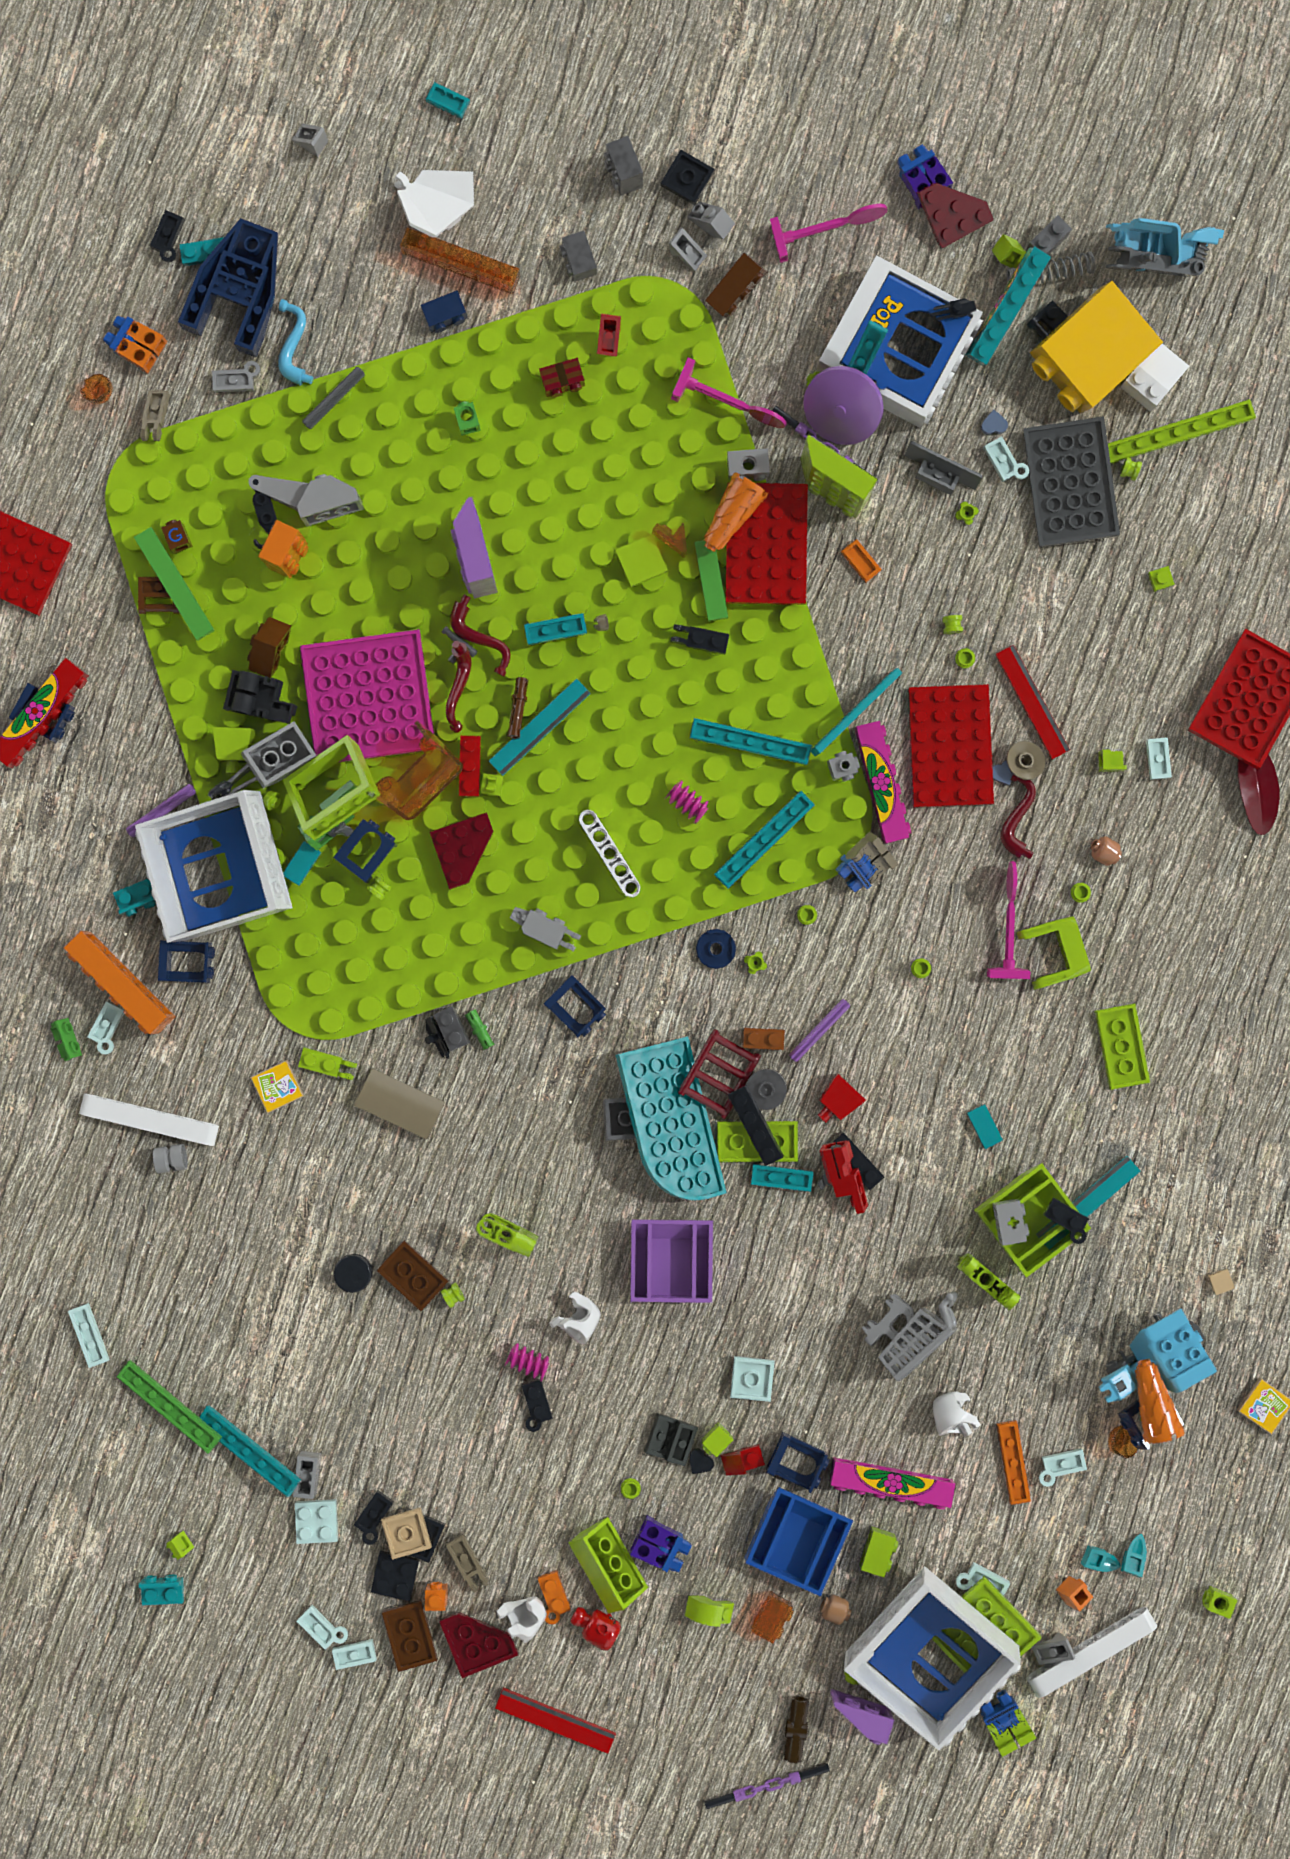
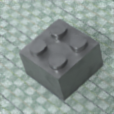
(623, 165)
(617, 1120)

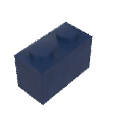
(444, 312)

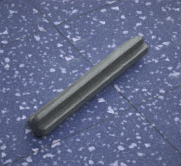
(333, 398)

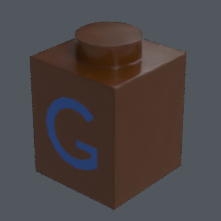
(176, 536)

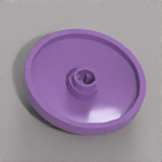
(843, 405)

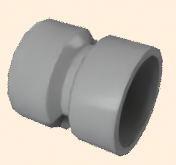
(168, 1159)

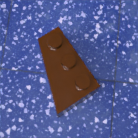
(736, 285)

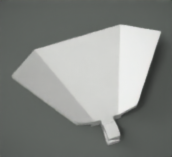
(435, 199)

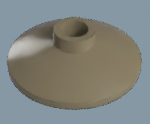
(1031, 755)

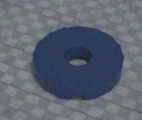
(720, 937)

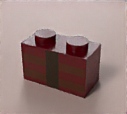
(562, 377)

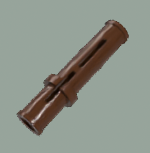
(519, 699)

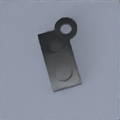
(167, 234)
(1067, 1218)
(537, 1404)
(372, 1516)

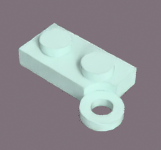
(1004, 461)
(105, 1026)
(1062, 1464)
(976, 1572)
(321, 1628)

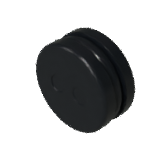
(353, 1273)

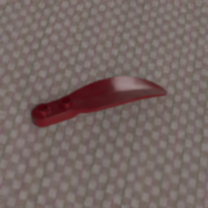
(1259, 794)

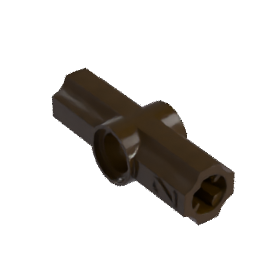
(796, 1729)

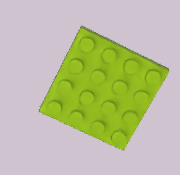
(1000, 1612)

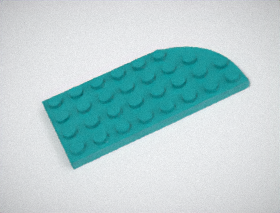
(667, 1126)

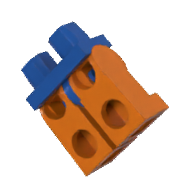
(128, 342)

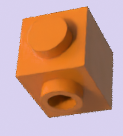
(1074, 1593)
(436, 1596)

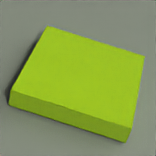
(641, 560)

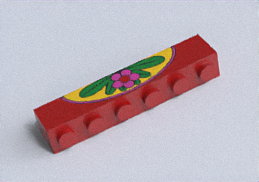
(40, 711)

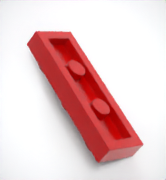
(470, 758)

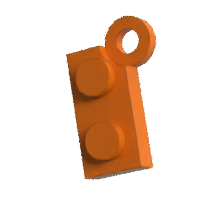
(554, 1595)

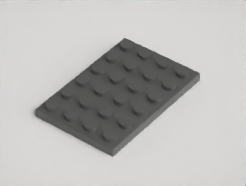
(1071, 482)

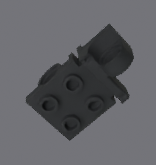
(257, 697)

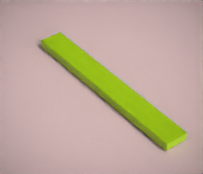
(1181, 431)

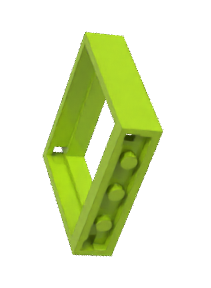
(344, 806)

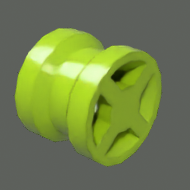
(1130, 469)
(952, 624)
(379, 888)
(452, 1295)

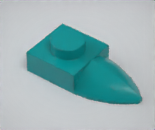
(1135, 1557)
(1099, 1560)

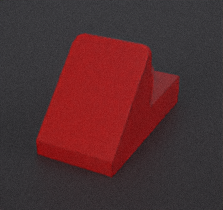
(609, 335)
(742, 1460)

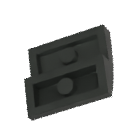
(671, 1439)

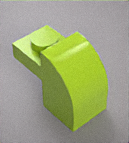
(709, 1612)

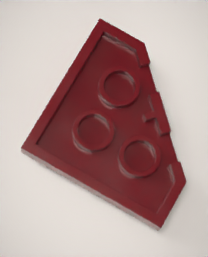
(952, 213)
(462, 847)
(476, 1643)

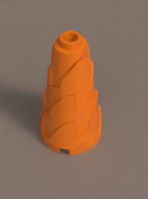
(735, 507)
(1156, 1407)

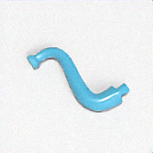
(285, 364)

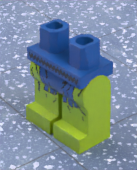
(1006, 1715)

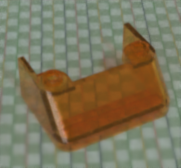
(422, 780)

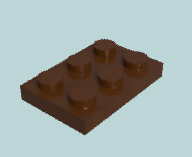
(412, 1275)
(409, 1635)

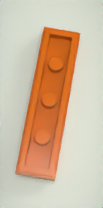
(1013, 1462)

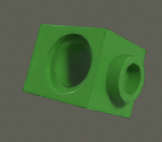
(471, 425)

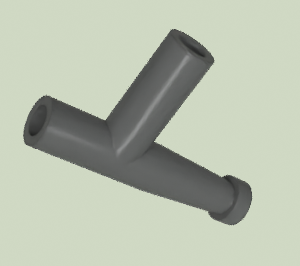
(454, 637)

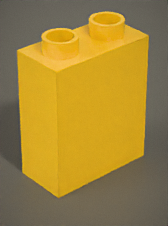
(1094, 348)

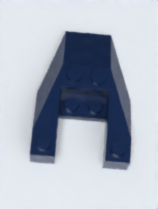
(242, 272)

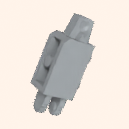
(542, 928)

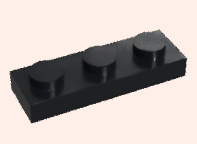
(869, 1173)

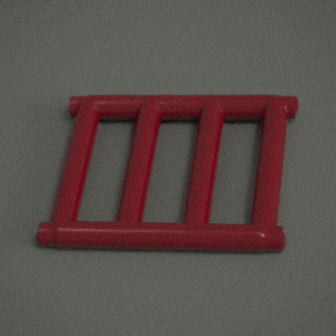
(696, 1072)

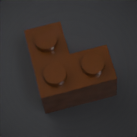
(267, 646)

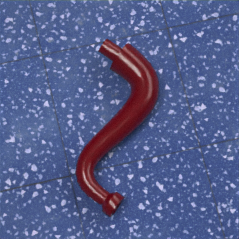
(458, 624)
(464, 665)
(1008, 829)

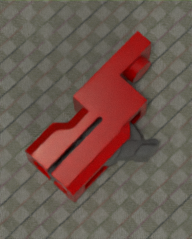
(841, 1175)

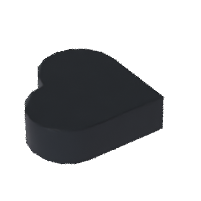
(700, 1462)

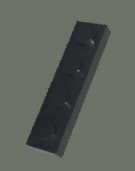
(755, 1125)

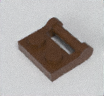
(153, 589)

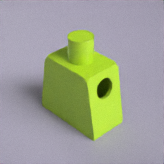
(230, 745)

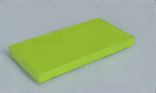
(1122, 1046)
(736, 1145)

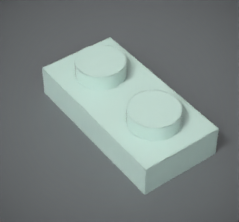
(1158, 758)
(354, 1654)

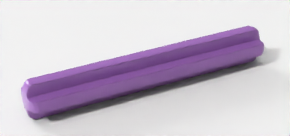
(164, 808)
(819, 1030)

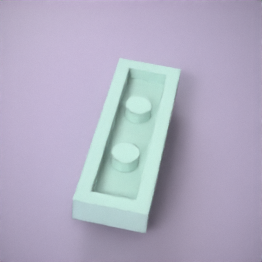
(88, 1335)

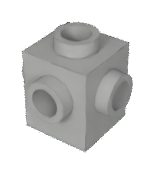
(838, 772)

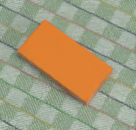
(861, 561)

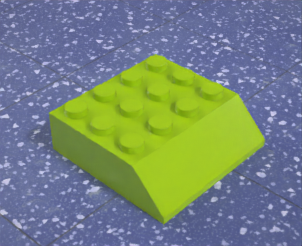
(835, 478)
(1035, 1191)

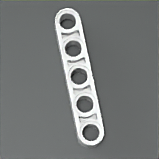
(606, 844)

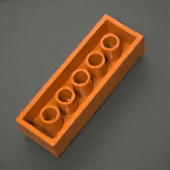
(119, 982)

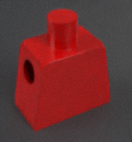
(839, 1099)

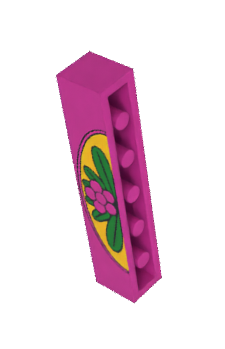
(881, 782)
(892, 1482)

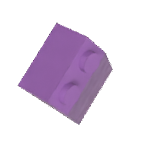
(867, 1716)

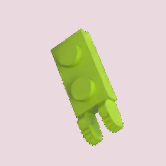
(325, 1063)

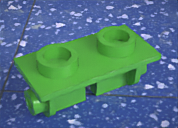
(63, 1031)

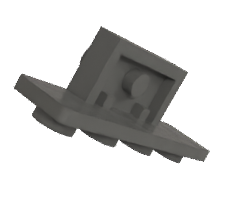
(940, 470)

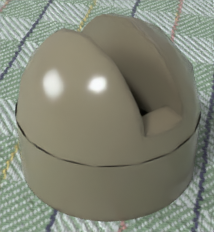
(602, 621)

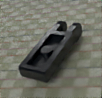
(702, 639)

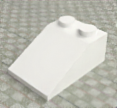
(1154, 377)

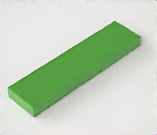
(711, 582)

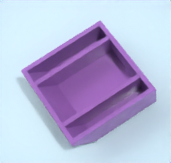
(472, 552)
(671, 1260)

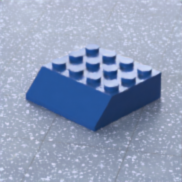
(798, 1541)

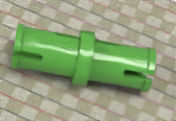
(479, 1029)

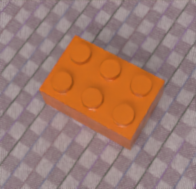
(284, 549)

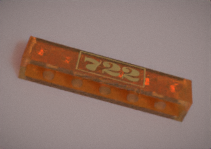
(460, 261)

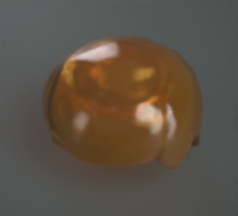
(97, 389)
(1120, 1443)

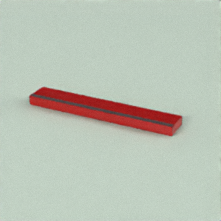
(1032, 702)
(555, 1720)

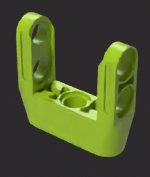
(1071, 949)
(520, 1241)
(1008, 1296)

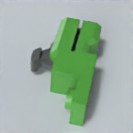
(340, 829)

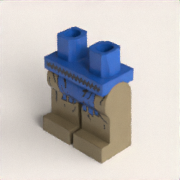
(866, 862)

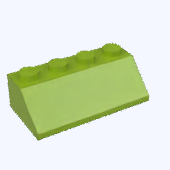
(608, 1565)

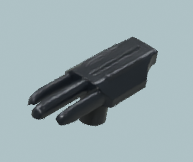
(956, 309)
(436, 1037)

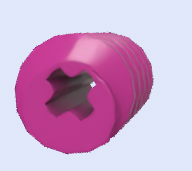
(688, 801)
(528, 1361)

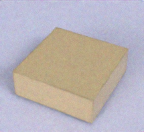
(1221, 1281)

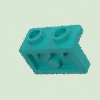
(134, 897)
(162, 1590)

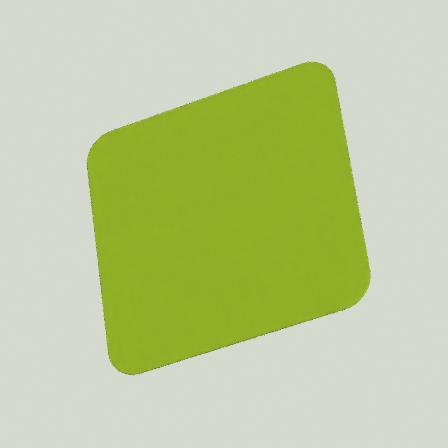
(554, 500)

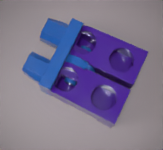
(922, 172)
(659, 1545)

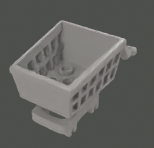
(885, 1326)

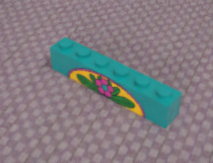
(1008, 305)

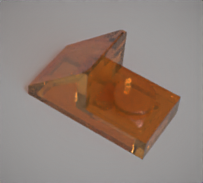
(676, 541)

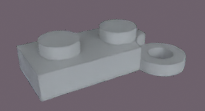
(236, 379)

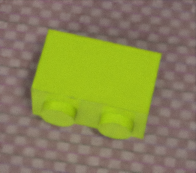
(878, 1552)

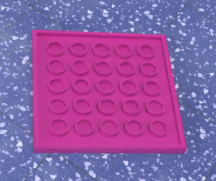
(368, 691)

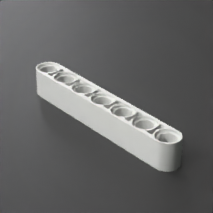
(149, 1119)
(1093, 1652)

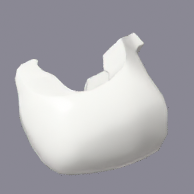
(583, 1322)
(951, 1417)
(525, 1617)

